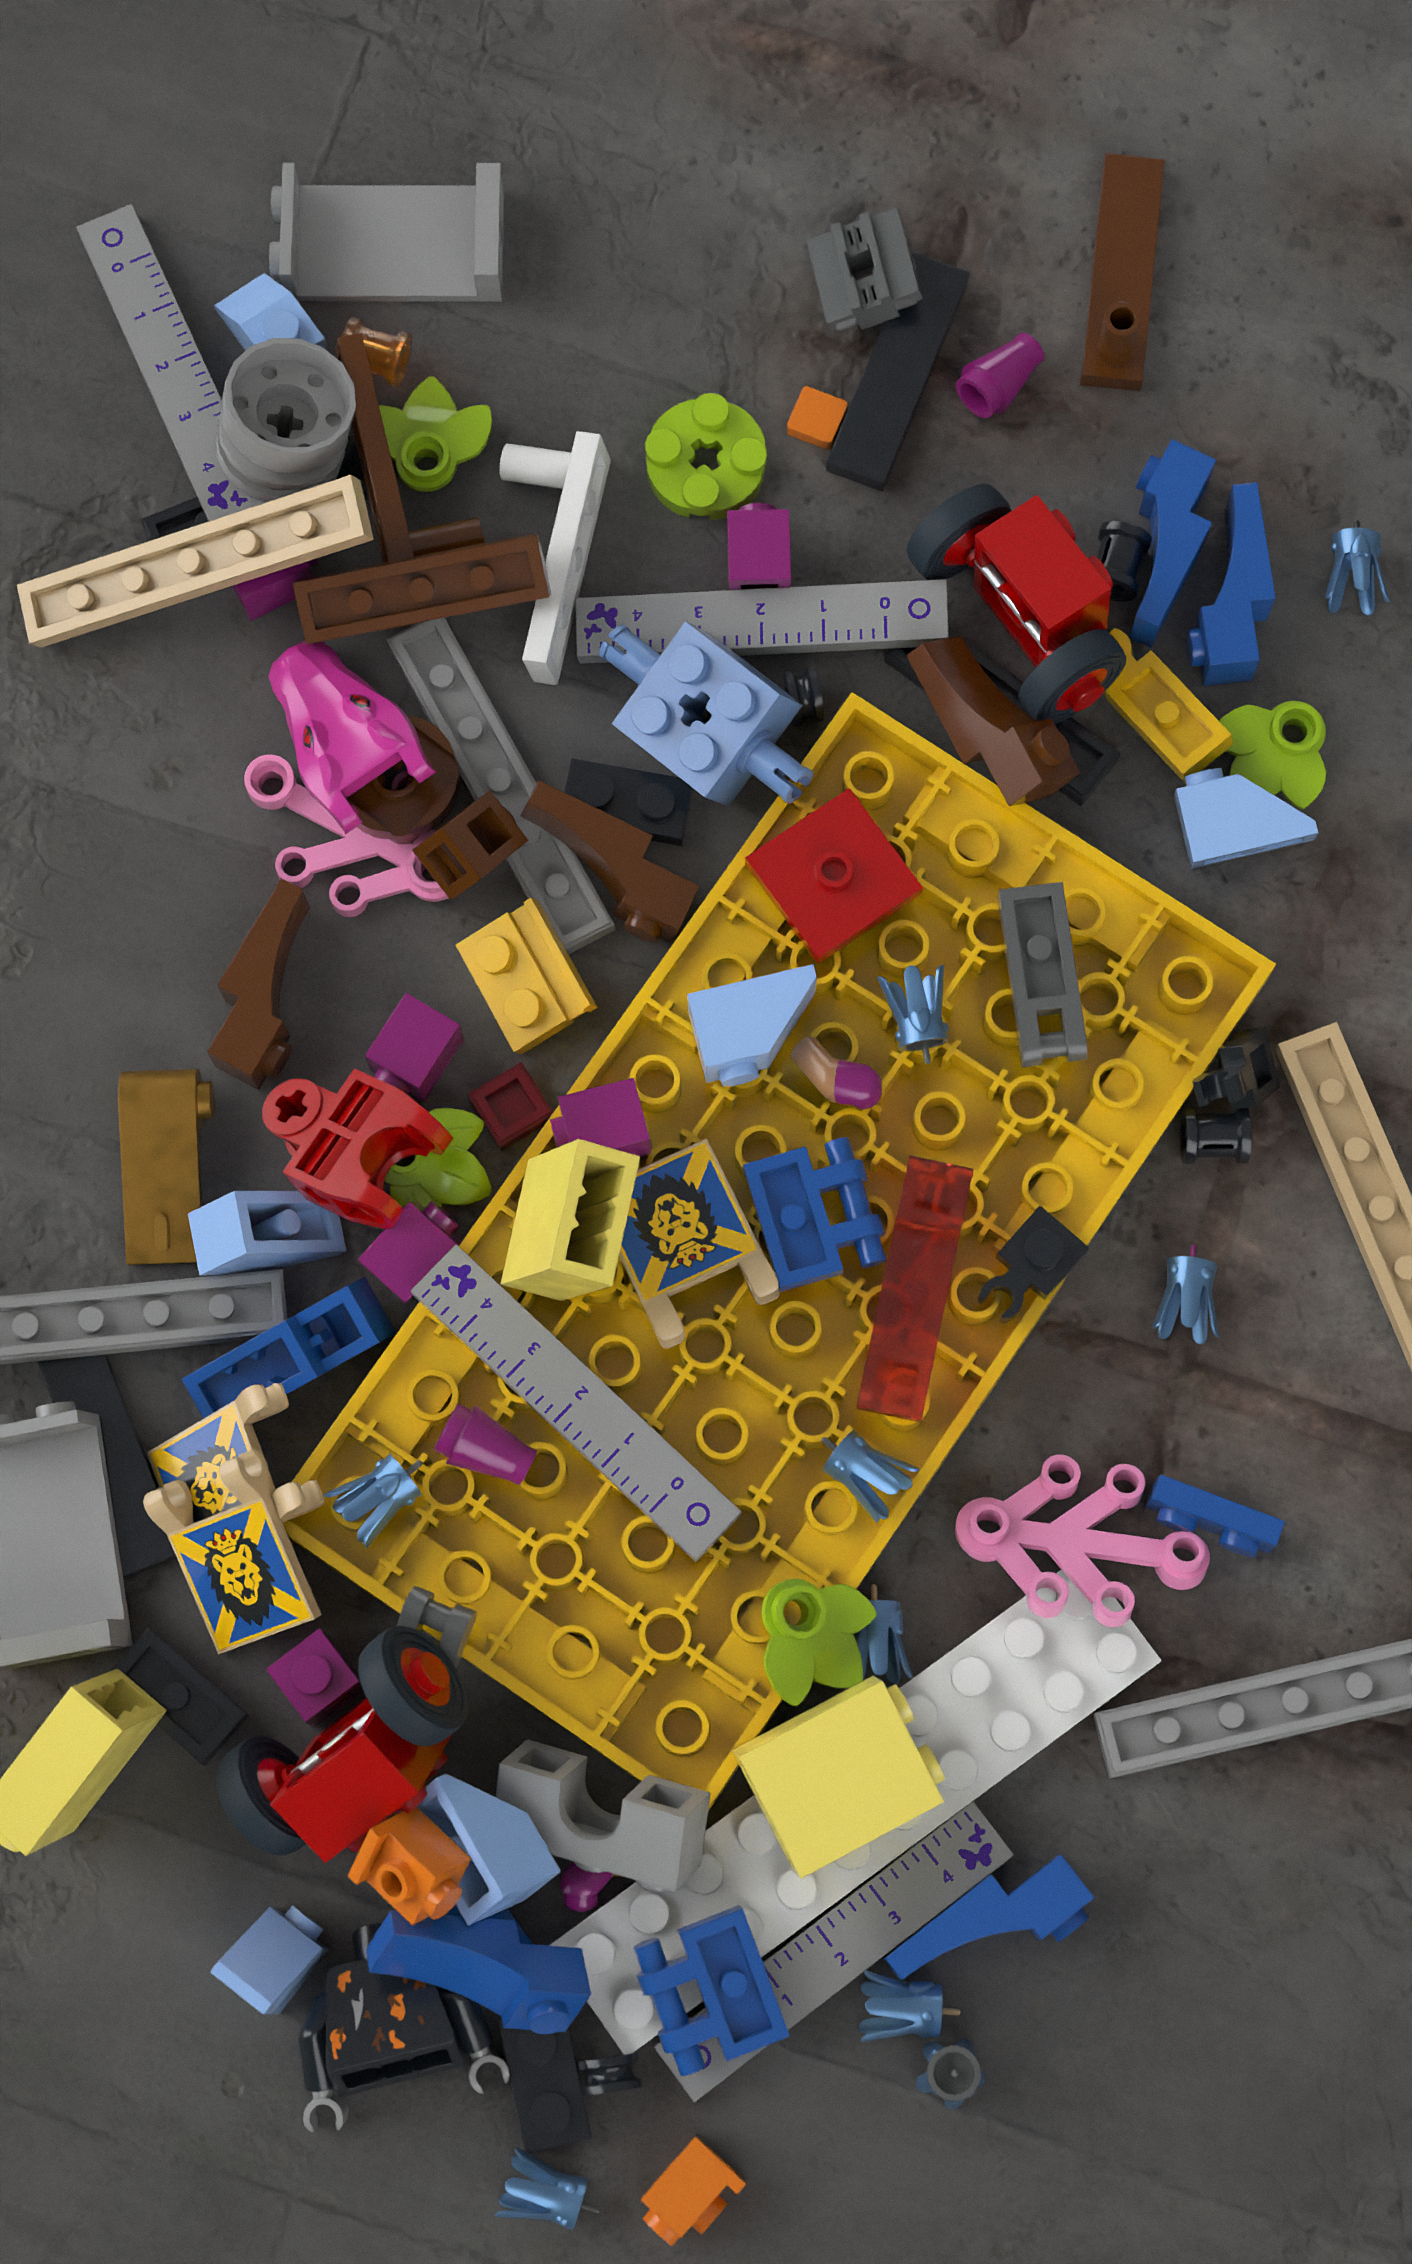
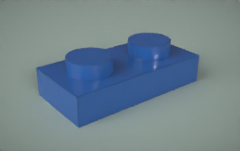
(1188, 1507)

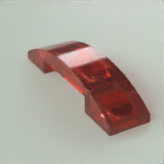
(914, 1289)

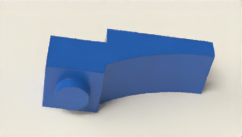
(1170, 498)
(1225, 632)
(295, 1348)
(1042, 1904)
(523, 1983)

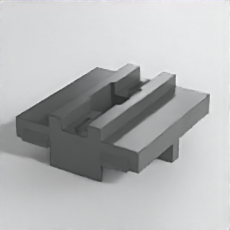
(856, 247)

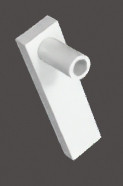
(583, 480)

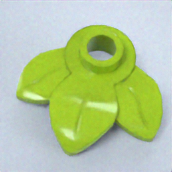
(436, 430)
(1272, 760)
(444, 1178)
(821, 1642)

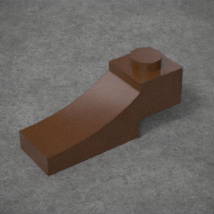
(1022, 754)
(646, 895)
(253, 1036)

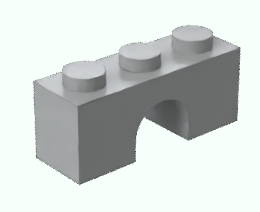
(652, 1840)

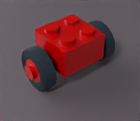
(1035, 586)
(360, 1764)

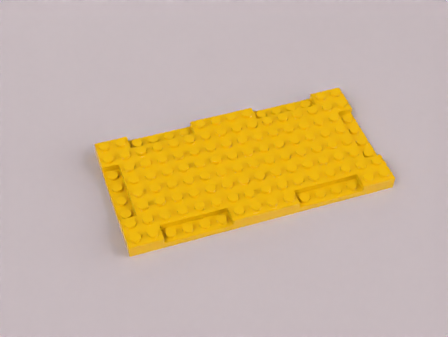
(568, 1578)

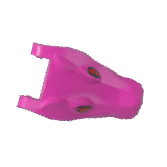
(341, 728)

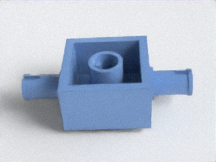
(669, 705)

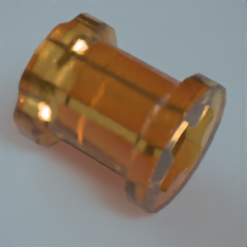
(386, 353)

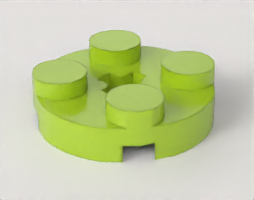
(706, 424)

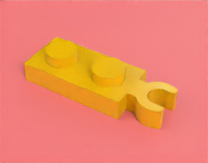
(1166, 713)

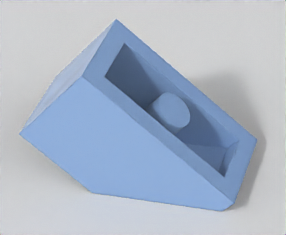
(266, 312)
(1235, 819)
(748, 1022)
(262, 1232)
(500, 1839)
(272, 1959)

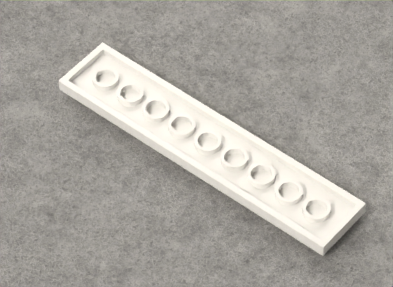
(982, 1718)

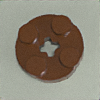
(418, 807)

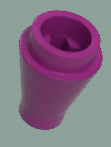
(996, 378)
(483, 1445)

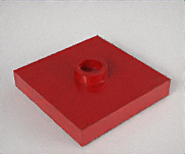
(833, 875)

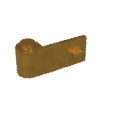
(161, 1160)

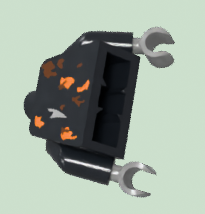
(383, 2032)

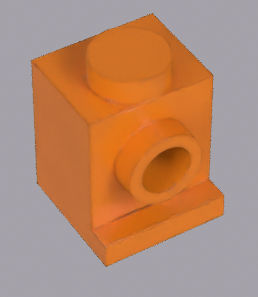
(412, 1866)
(689, 2192)

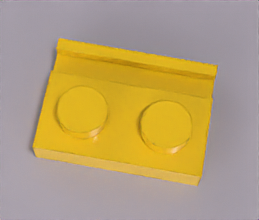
(526, 976)

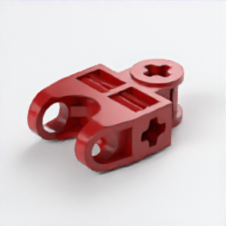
(350, 1142)

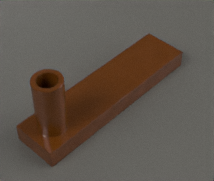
(1122, 272)
(379, 474)
(422, 588)

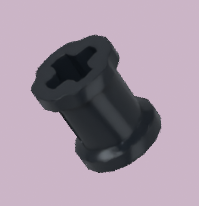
(1121, 555)
(1215, 1135)

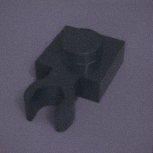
(1037, 1259)

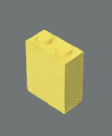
(570, 1220)
(73, 1760)
(840, 1774)

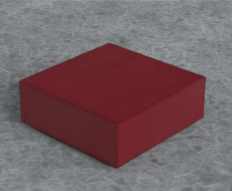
(511, 1106)

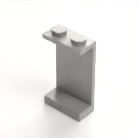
(390, 240)
(57, 1541)

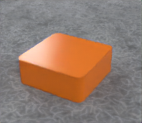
(817, 418)

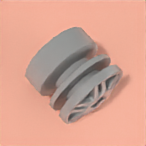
(288, 393)

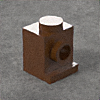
(470, 845)

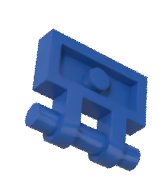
(795, 1219)
(731, 1983)

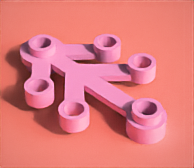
(350, 849)
(1073, 1543)

